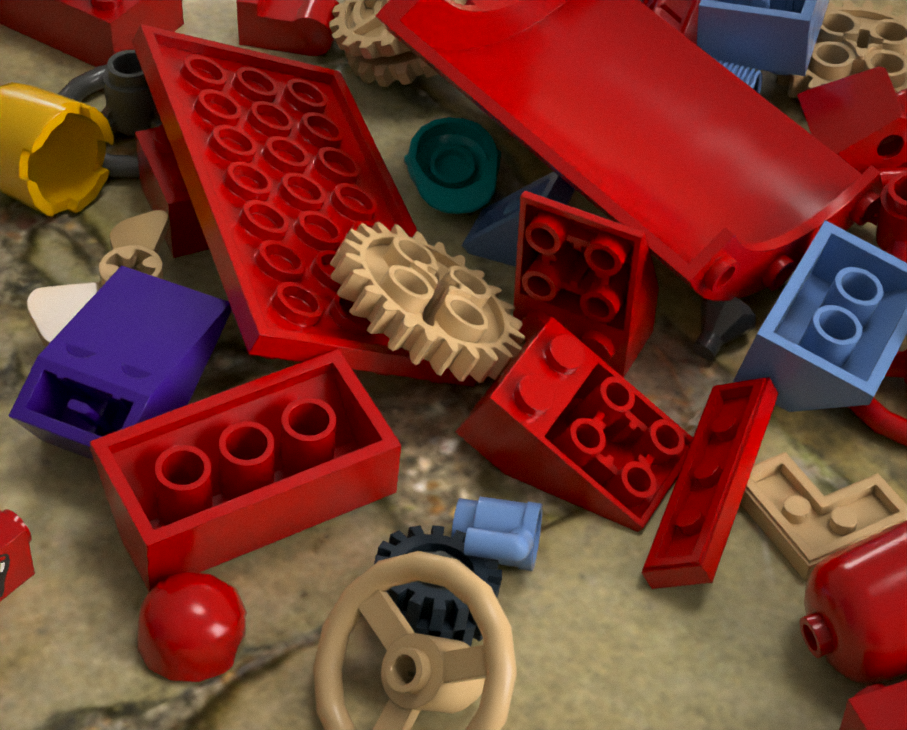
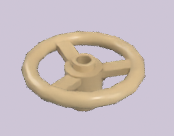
(419, 668)

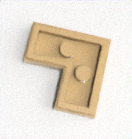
(812, 525)

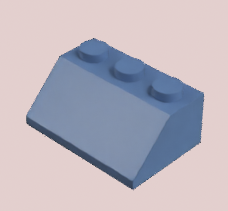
(832, 325)

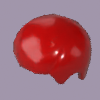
(191, 627)

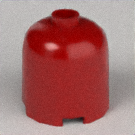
(860, 608)

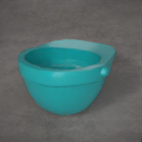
(453, 165)

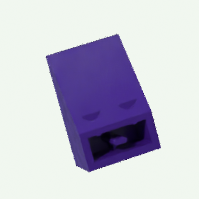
(120, 360)

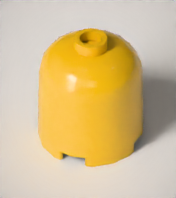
(51, 149)

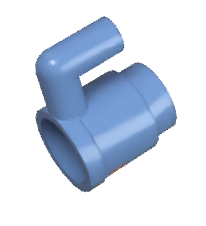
(500, 530)

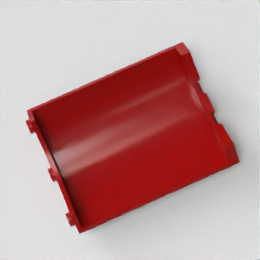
(646, 131)

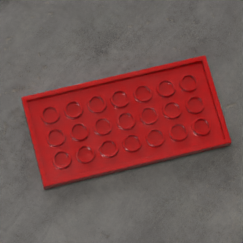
(277, 185)

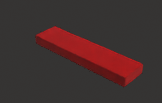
(710, 485)

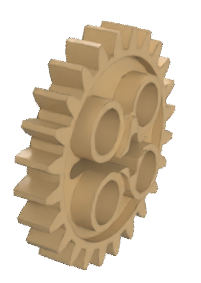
(854, 42)
(426, 302)

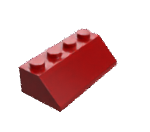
(246, 467)

